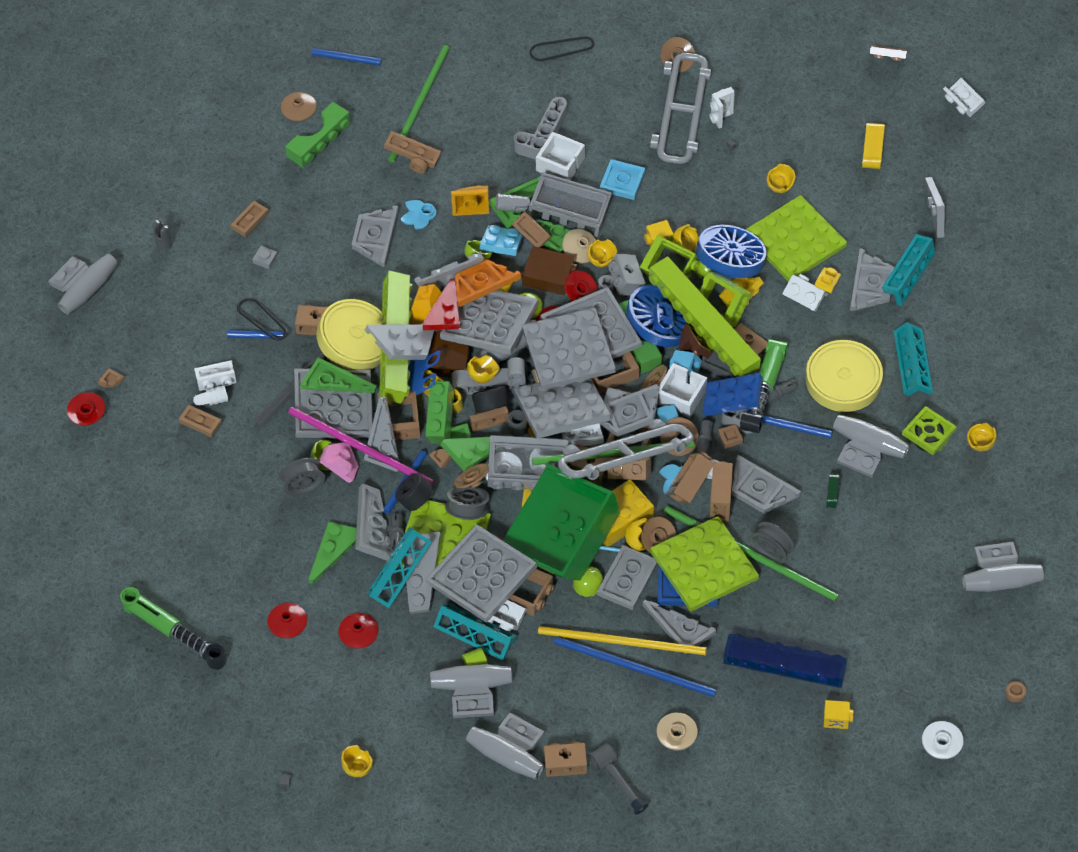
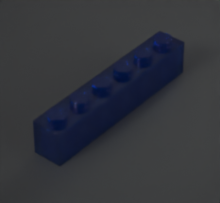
(785, 660)

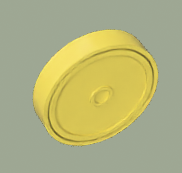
(343, 334)
(844, 375)

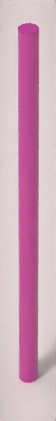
(355, 443)

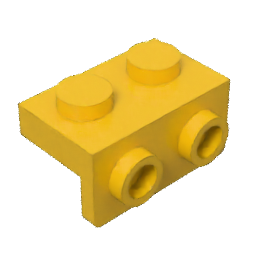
(750, 284)

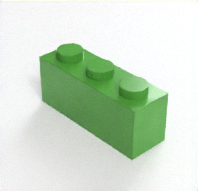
(439, 412)

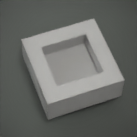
(265, 257)

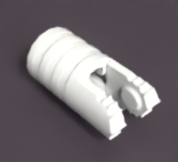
(212, 396)

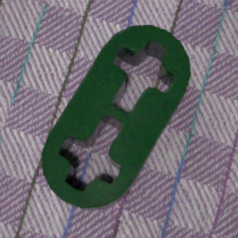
(832, 490)

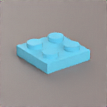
(622, 179)
(501, 240)

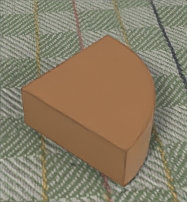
(110, 378)
(441, 457)

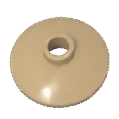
(572, 246)
(677, 723)

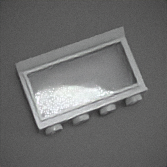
(570, 202)
(512, 460)

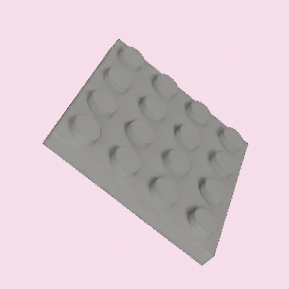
(493, 321)
(615, 325)
(568, 348)
(561, 407)
(341, 410)
(481, 573)

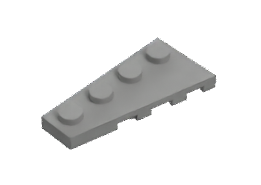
(371, 526)
(417, 588)

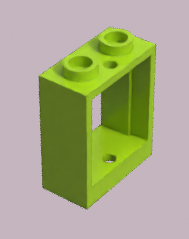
(658, 247)
(738, 302)

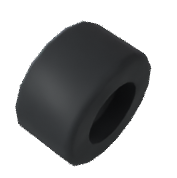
(490, 399)
(413, 492)

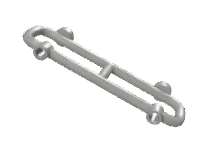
(671, 69)
(572, 453)

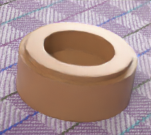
(418, 165)
(1015, 691)

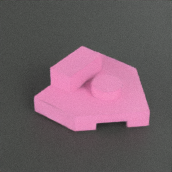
(340, 460)

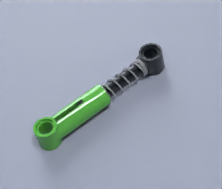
(775, 355)
(171, 627)

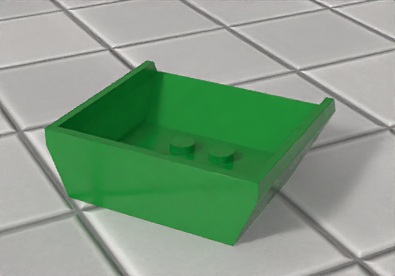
(563, 523)

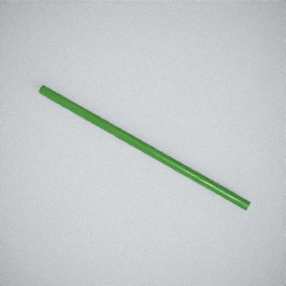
(762, 559)

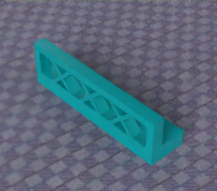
(909, 268)
(910, 359)
(392, 563)
(473, 622)

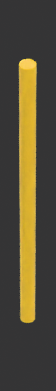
(622, 640)

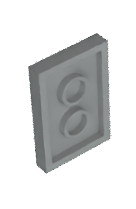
(627, 577)

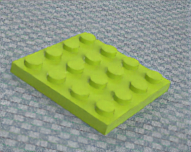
(797, 238)
(434, 518)
(704, 563)

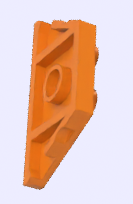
(482, 280)

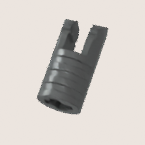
(162, 235)

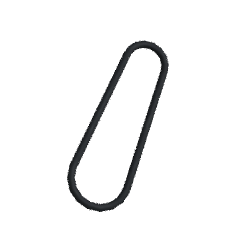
(564, 54)
(251, 299)

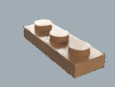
(411, 149)

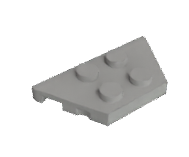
(374, 234)
(868, 282)
(402, 341)
(632, 411)
(760, 487)

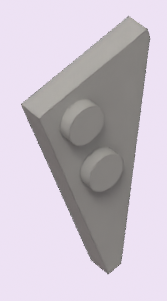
(937, 206)
(442, 276)
(382, 435)
(678, 626)

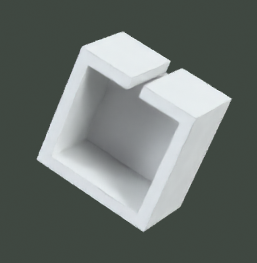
(560, 156)
(676, 390)

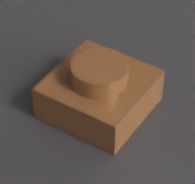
(730, 436)

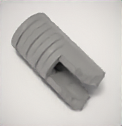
(511, 202)

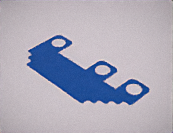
(417, 369)

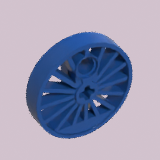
(731, 258)
(652, 309)

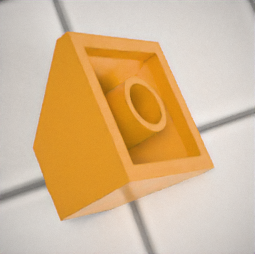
(470, 201)
(423, 303)

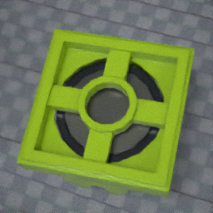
(927, 431)

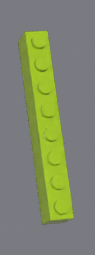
(395, 311)
(704, 318)

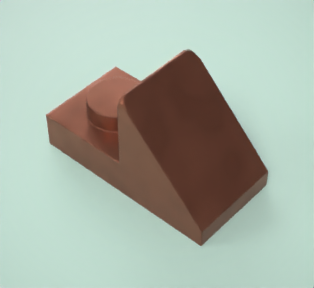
(693, 343)

